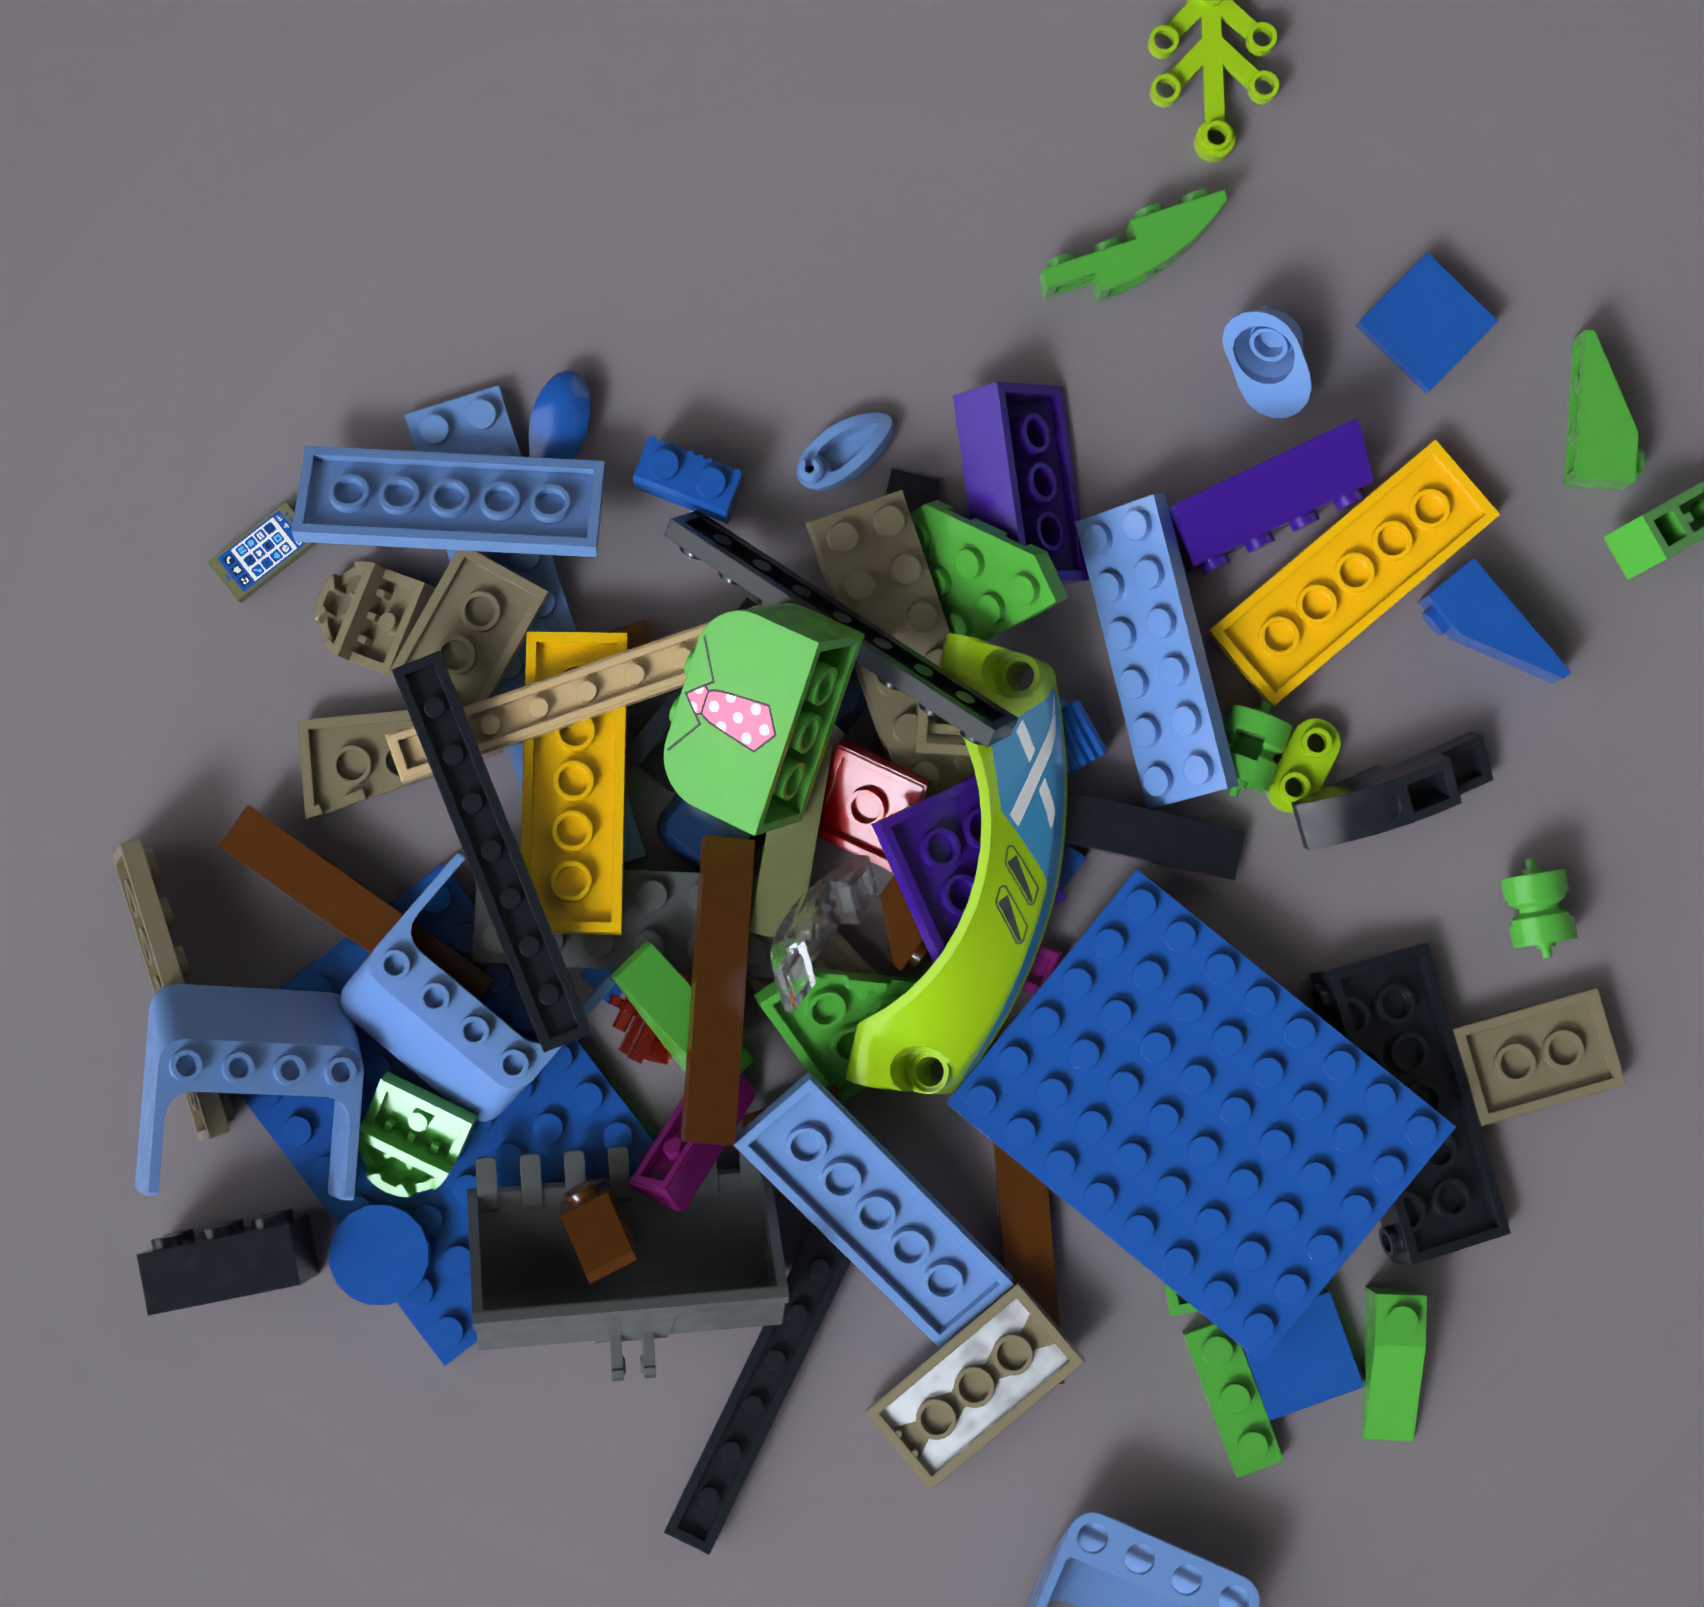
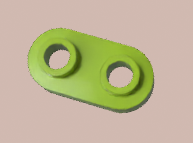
(1303, 764)

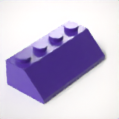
(1022, 468)
(1272, 496)

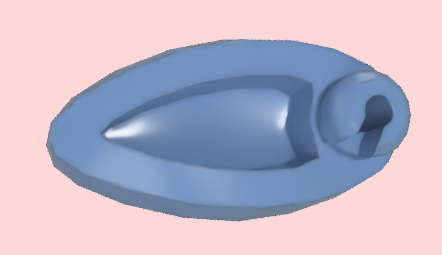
(844, 451)

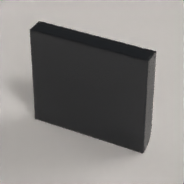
(916, 488)

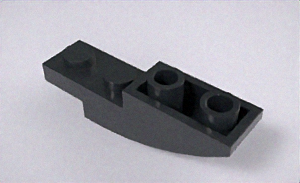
(1393, 796)

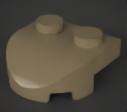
(369, 614)

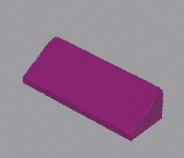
(677, 1168)

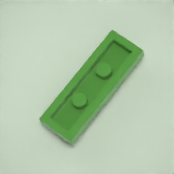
(1233, 1399)

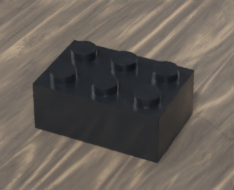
(227, 1261)

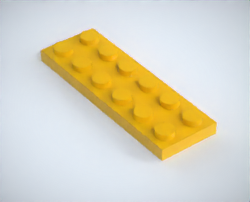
(1353, 573)
(576, 797)

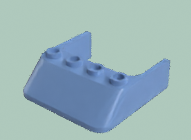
(439, 1024)
(251, 1045)
(1121, 1566)

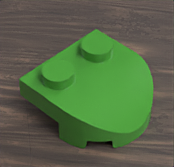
(411, 1137)

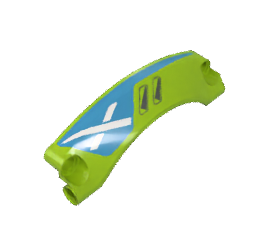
(980, 973)

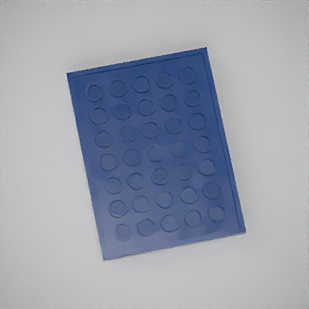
(559, 1111)
(1200, 1115)

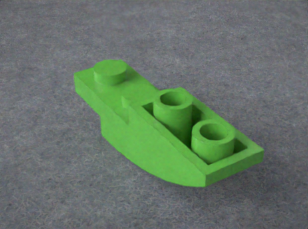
(1153, 244)

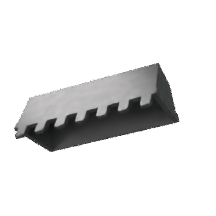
(692, 1271)

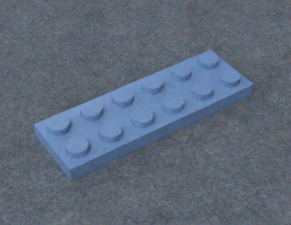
(449, 501)
(1156, 652)
(873, 1209)

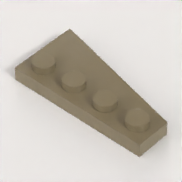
(349, 760)

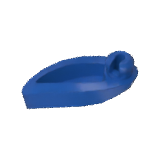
(560, 417)

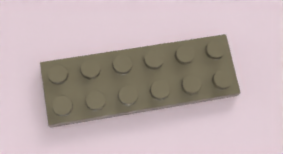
(881, 573)
(163, 962)

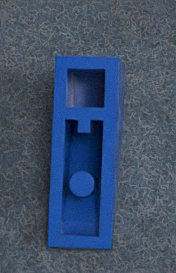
(1481, 617)

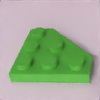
(982, 575)
(827, 1019)

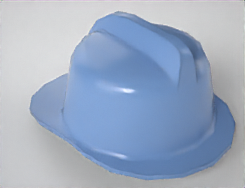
(1268, 361)

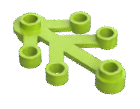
(1212, 55)

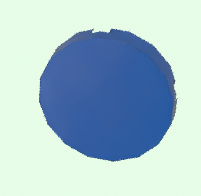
(379, 1254)

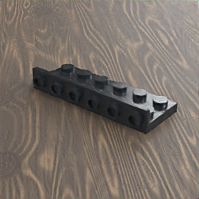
(1400, 1020)

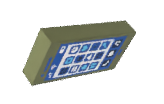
(259, 554)

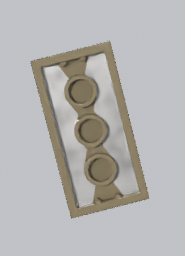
(975, 1385)

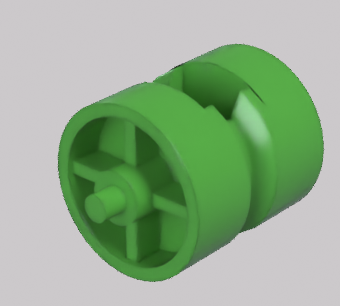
(1253, 741)
(1537, 899)

